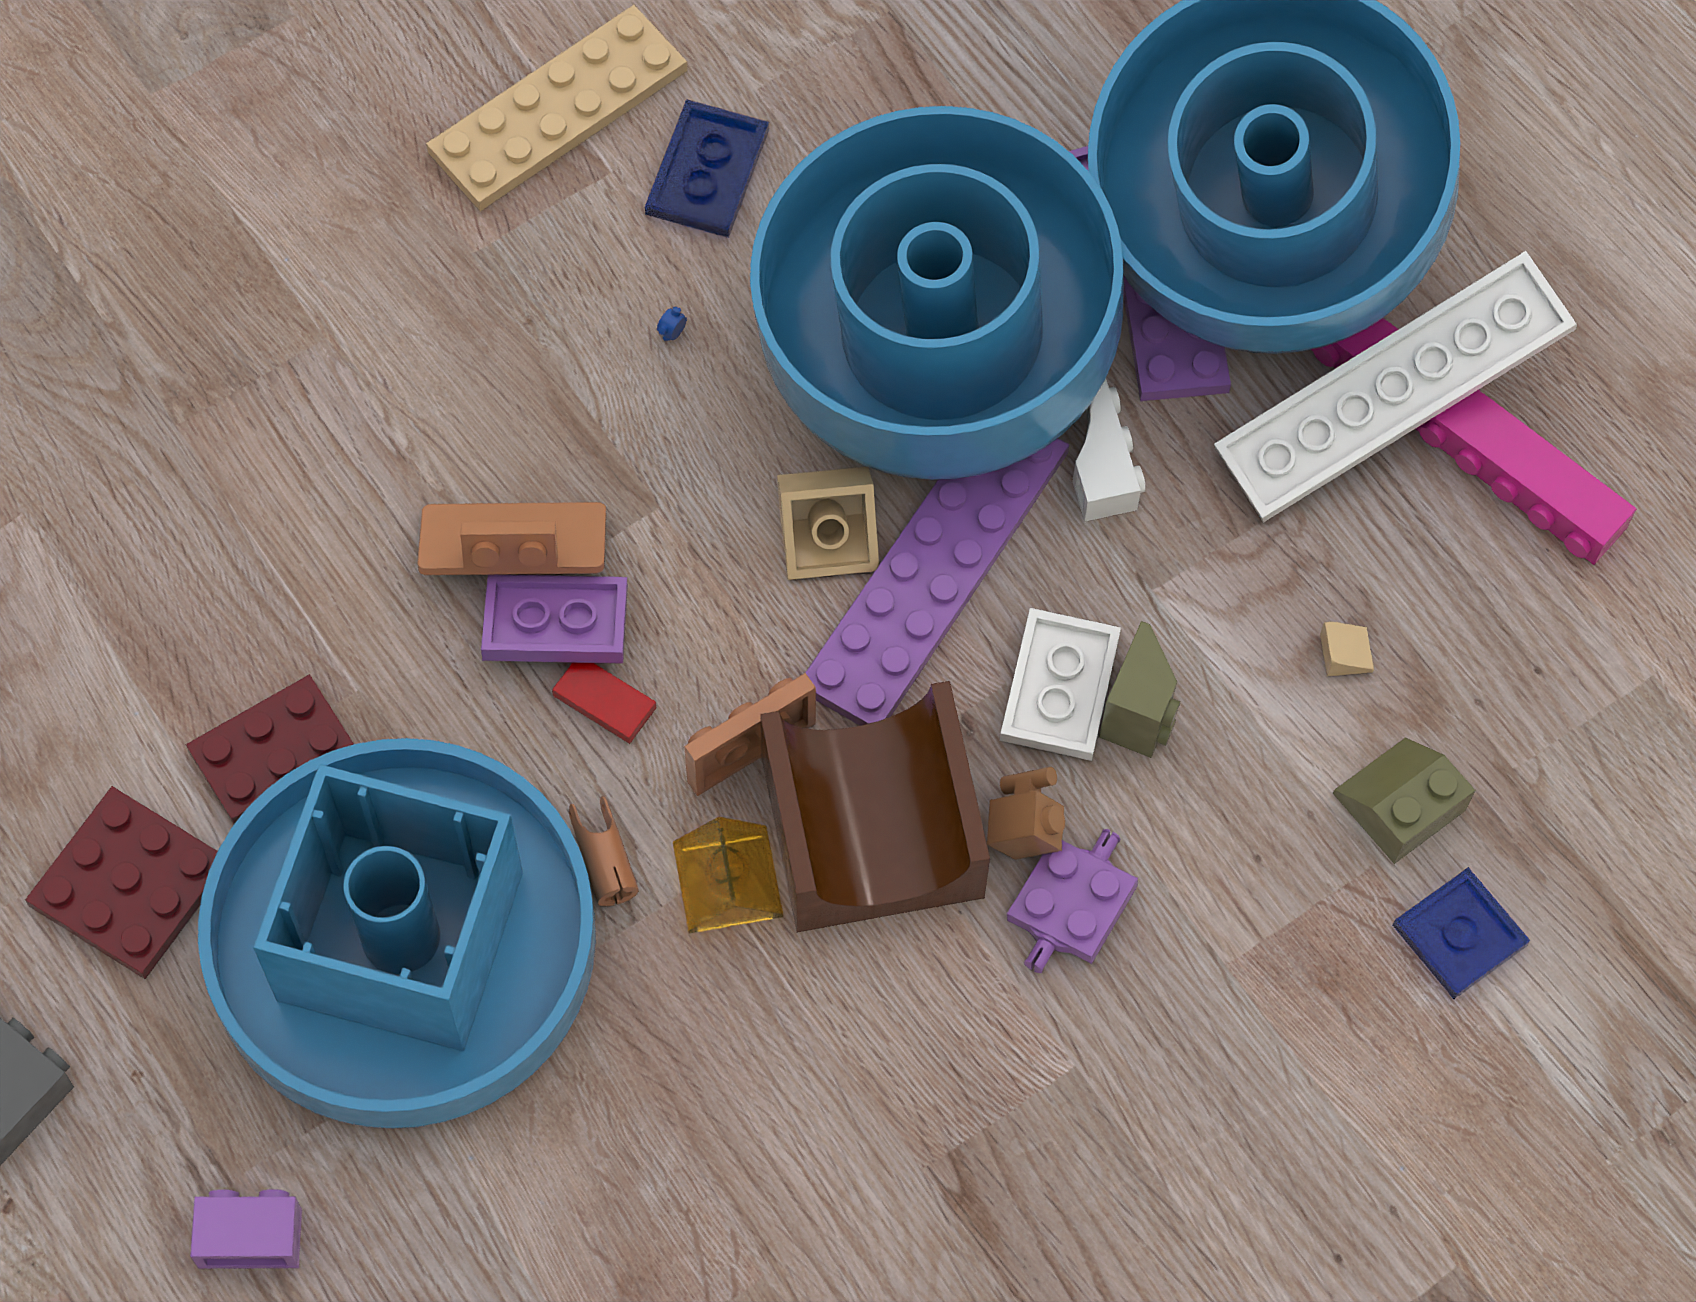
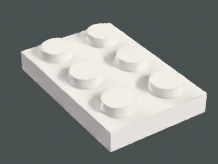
(1060, 684)

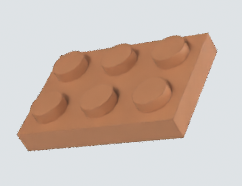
(736, 743)

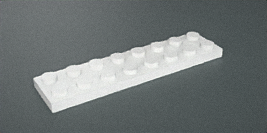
(1395, 386)

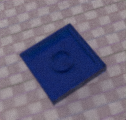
(1461, 933)

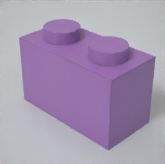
(246, 1230)

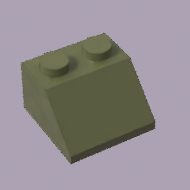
(1141, 700)
(1405, 797)

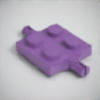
(1072, 901)

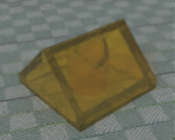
(727, 875)

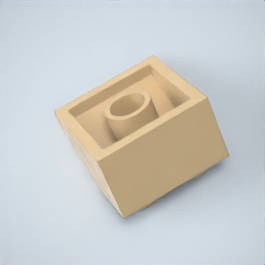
(828, 522)

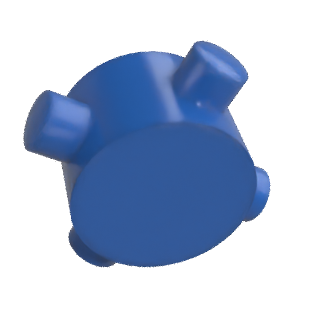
(671, 323)

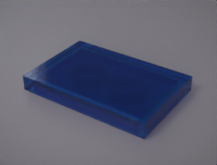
(707, 168)

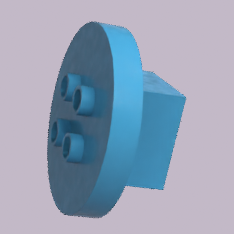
(397, 932)

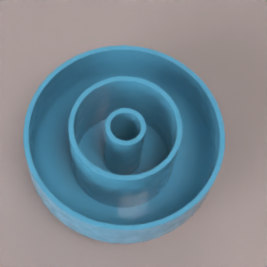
(1277, 167)
(938, 291)

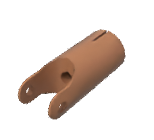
(605, 859)

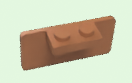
(512, 538)

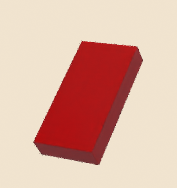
(604, 699)

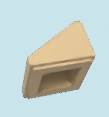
(1346, 649)

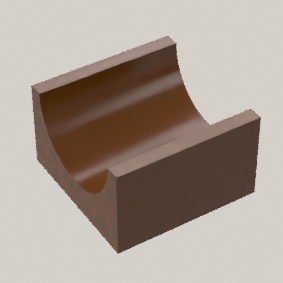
(875, 814)

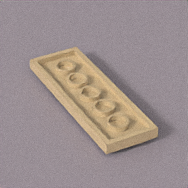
(556, 107)

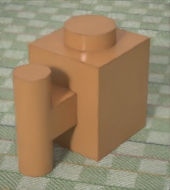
(1028, 820)

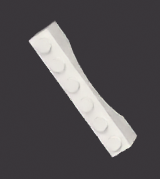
(1104, 470)

